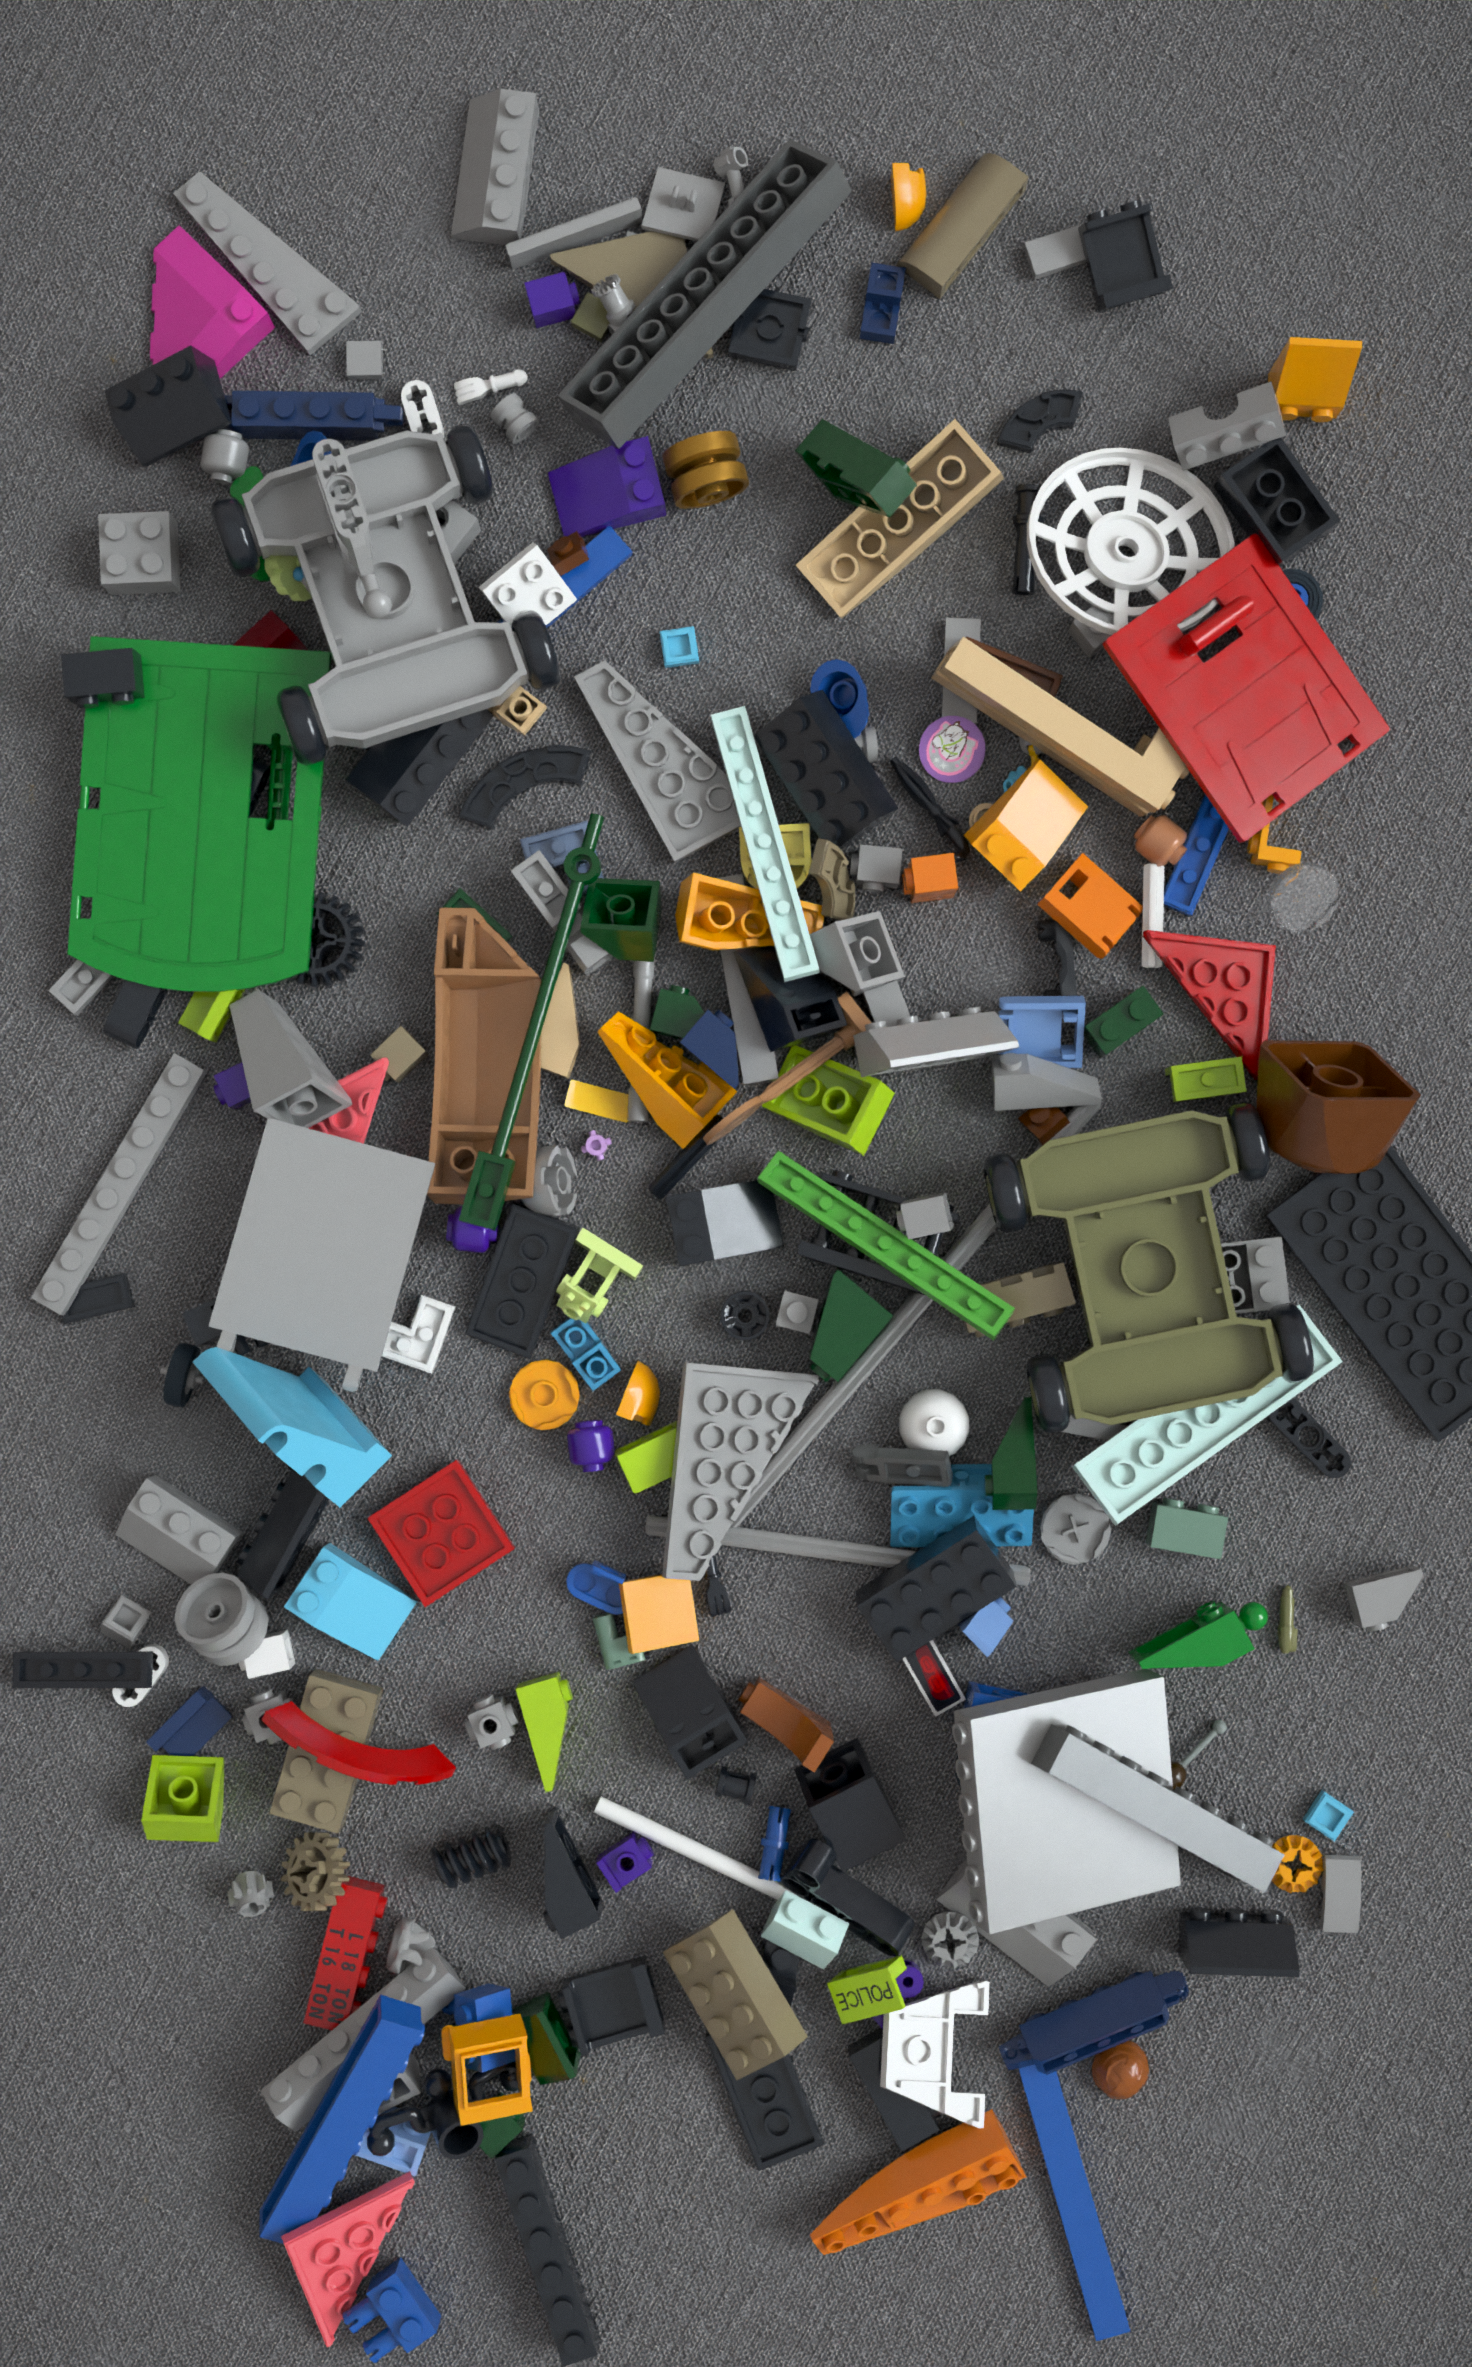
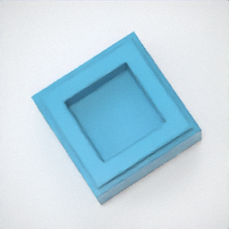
(679, 647)
(1328, 1815)

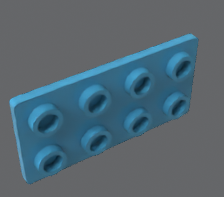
(929, 1512)

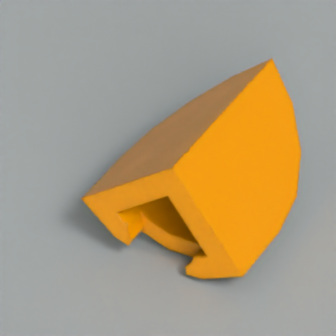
(907, 195)
(640, 1396)

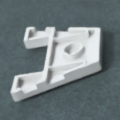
(920, 2047)

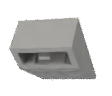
(1256, 1273)

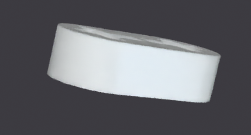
(430, 409)
(162, 1660)

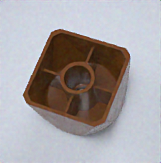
(1330, 1104)

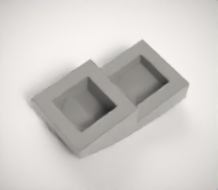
(1341, 1894)

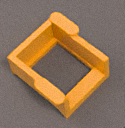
(483, 2039)

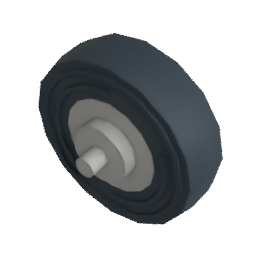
(181, 1375)

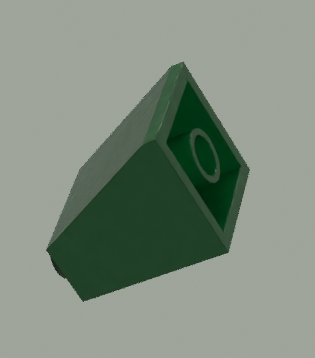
(844, 1327)

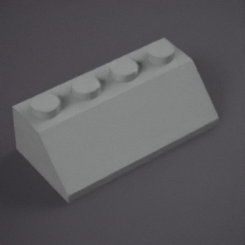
(496, 167)
(931, 1042)
(1043, 1948)

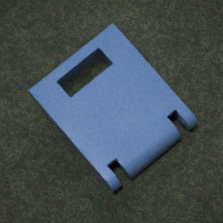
(1038, 1025)

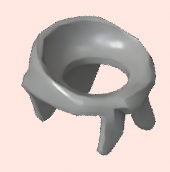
(407, 1945)

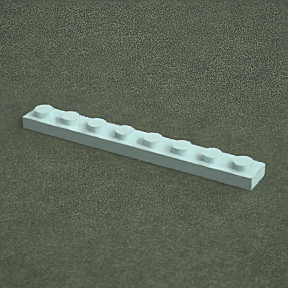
(764, 844)

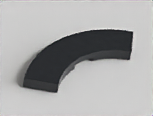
(519, 774)

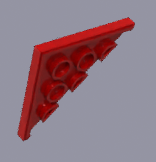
(1227, 983)

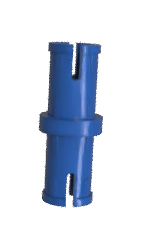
(774, 1843)

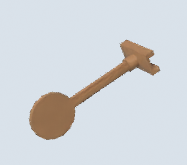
(842, 1040)

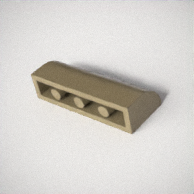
(964, 223)

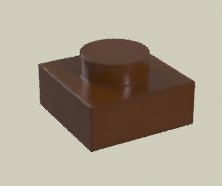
(568, 553)
(1043, 1122)

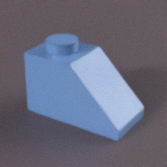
(988, 1625)

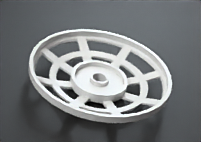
(1124, 529)

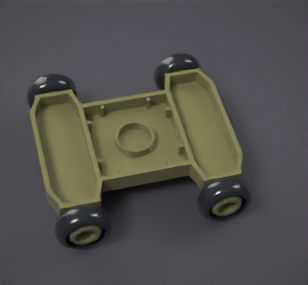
(1149, 1268)

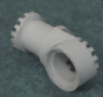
(614, 301)

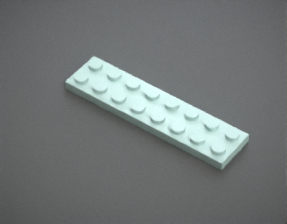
(1168, 1446)

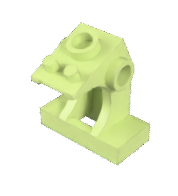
(603, 1260)

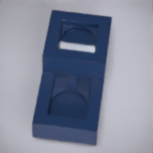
(882, 303)

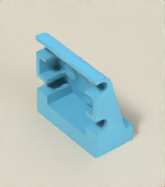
(298, 1421)

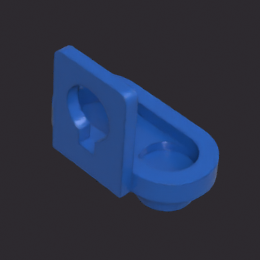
(597, 1585)

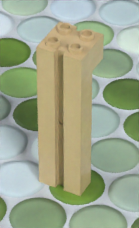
(1133, 777)

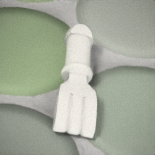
(477, 388)

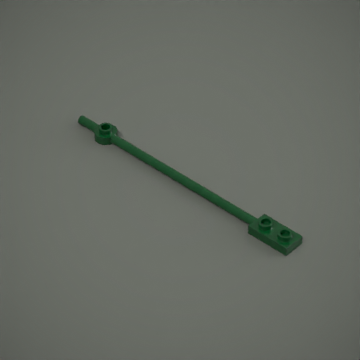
(494, 1171)

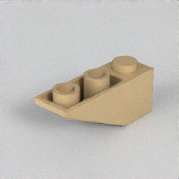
(560, 1030)

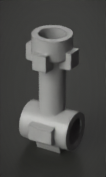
(729, 165)

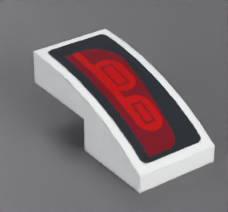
(934, 1678)

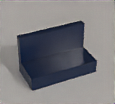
(191, 1725)

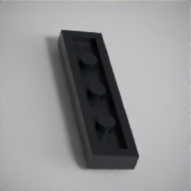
(83, 1669)

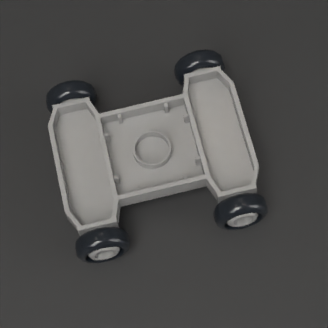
(427, 654)

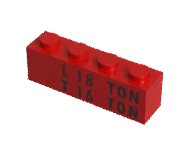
(344, 1953)

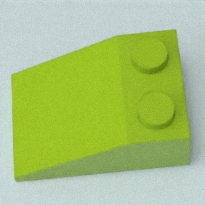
(833, 1102)

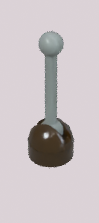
(1178, 1769)

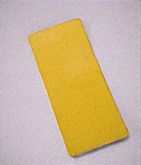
(597, 1101)

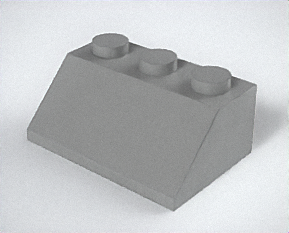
(177, 1531)

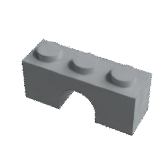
(1251, 424)

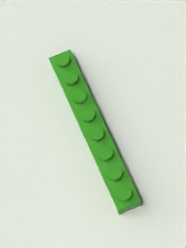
(886, 1245)

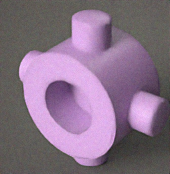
(596, 1145)

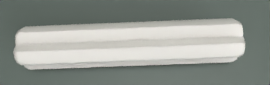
(1152, 910)

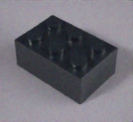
(1276, 501)

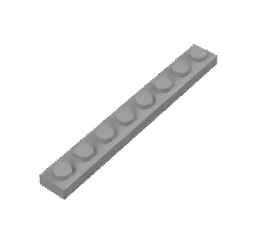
(119, 1184)

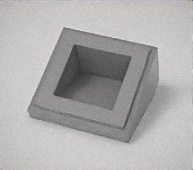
(125, 1621)

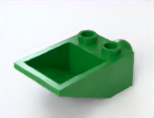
(1204, 1640)

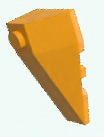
(728, 915)
(673, 1088)

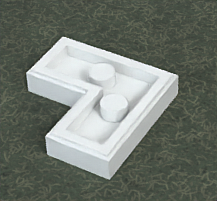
(423, 1341)

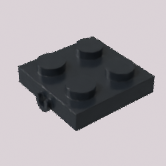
(771, 330)

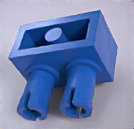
(482, 2004)
(401, 2304)

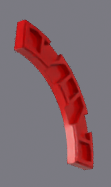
(353, 1758)

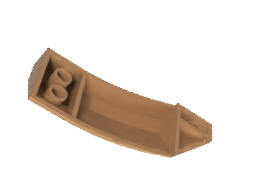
(480, 1028)

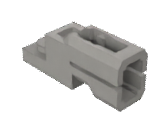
(549, 896)

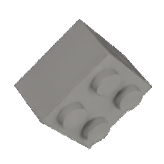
(139, 552)

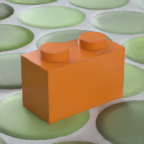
(930, 878)

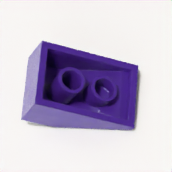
(608, 489)

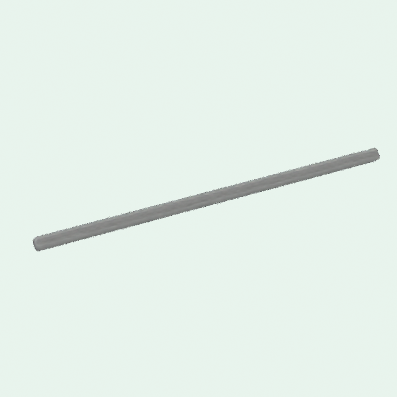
(884, 1342)

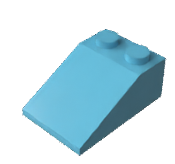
(350, 1602)

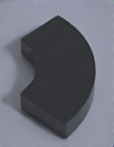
(1039, 416)

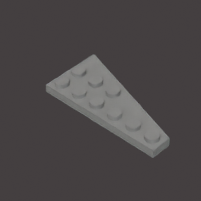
(670, 774)

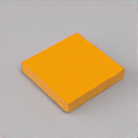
(658, 1613)

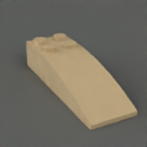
(873, 548)

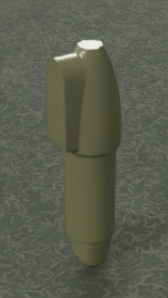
(1286, 1631)

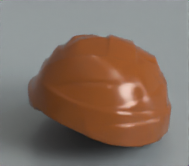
(1121, 2070)

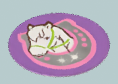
(952, 749)

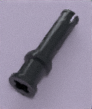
(1023, 570)

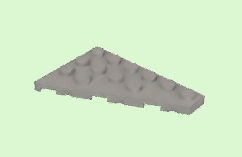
(723, 1441)

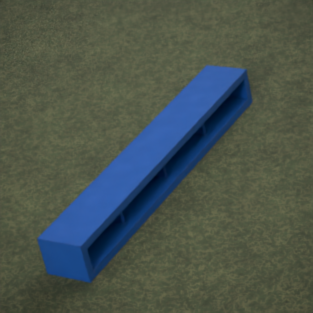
(342, 2117)

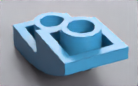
(586, 1352)

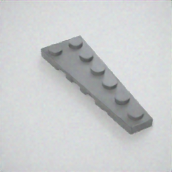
(288, 284)

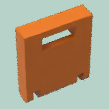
(1096, 912)

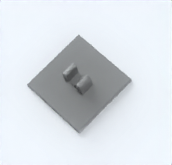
(682, 204)

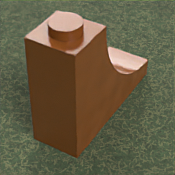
(788, 1721)

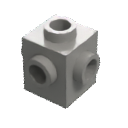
(497, 1710)
(254, 1712)

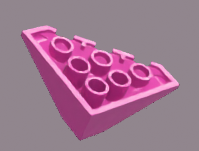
(201, 306)

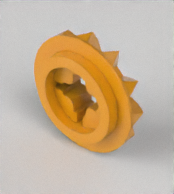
(1308, 1855)

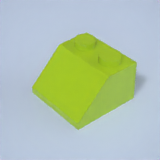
(184, 1798)

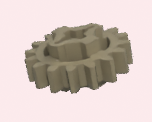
(315, 1871)

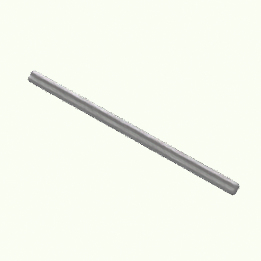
(815, 1547)

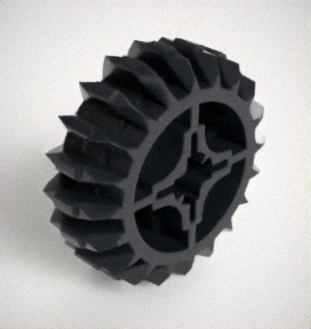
(349, 942)

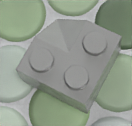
(857, 953)

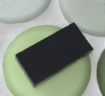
(100, 1298)

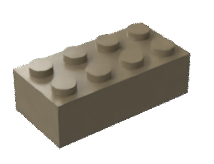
(308, 1789)
(735, 1995)

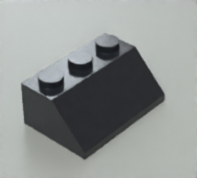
(169, 405)
(1237, 1943)

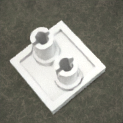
(528, 585)

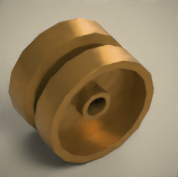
(705, 469)

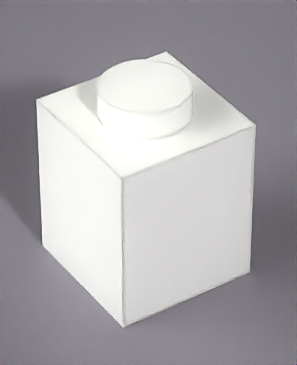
(271, 1657)

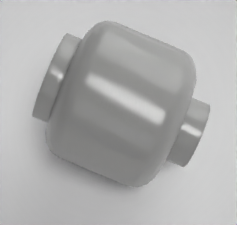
(224, 456)

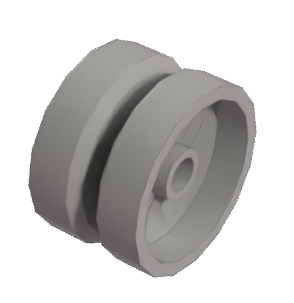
(221, 1619)

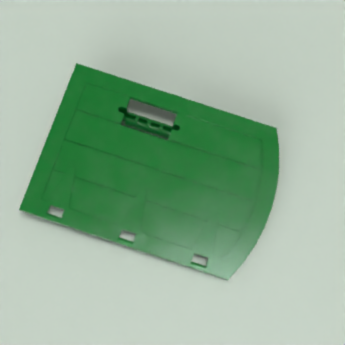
(173, 863)

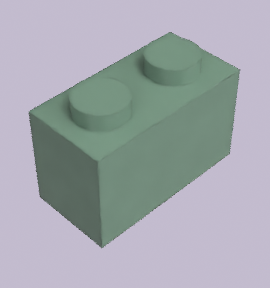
(1187, 1529)

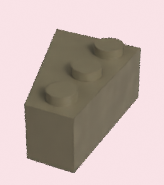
(1032, 1293)

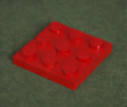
(441, 1533)

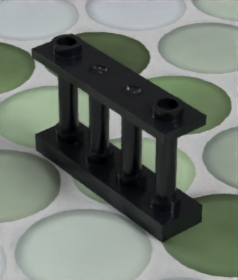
(853, 1259)

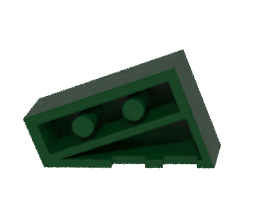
(856, 470)

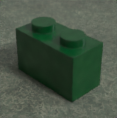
(1122, 1021)

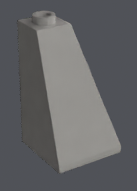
(281, 1067)

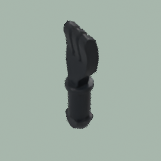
(716, 1593)

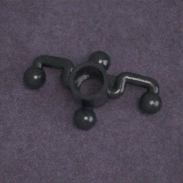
(441, 2114)

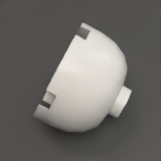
(934, 1422)

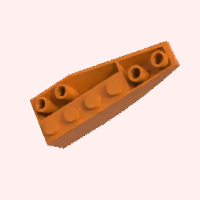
(923, 2184)

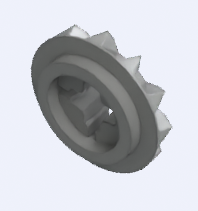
(960, 1928)

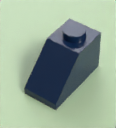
(715, 1045)

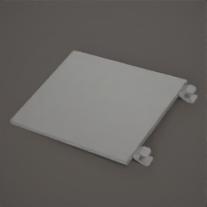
(321, 1247)

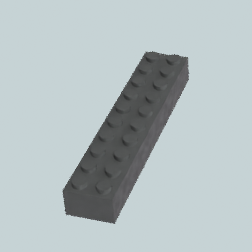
(705, 293)

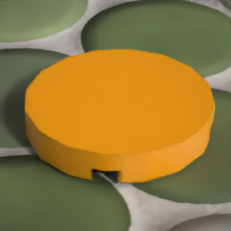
(544, 1394)

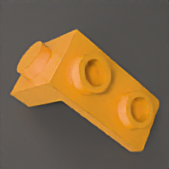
(1275, 858)

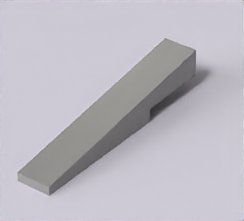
(755, 1058)

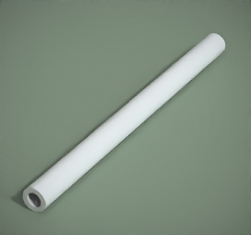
(688, 1847)

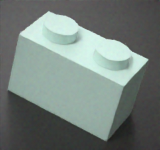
(805, 1929)

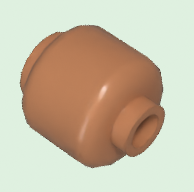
(1160, 840)

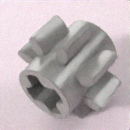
(250, 1893)

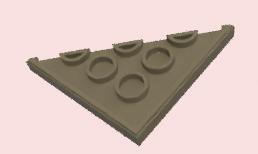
(637, 259)

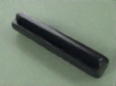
(683, 1162)

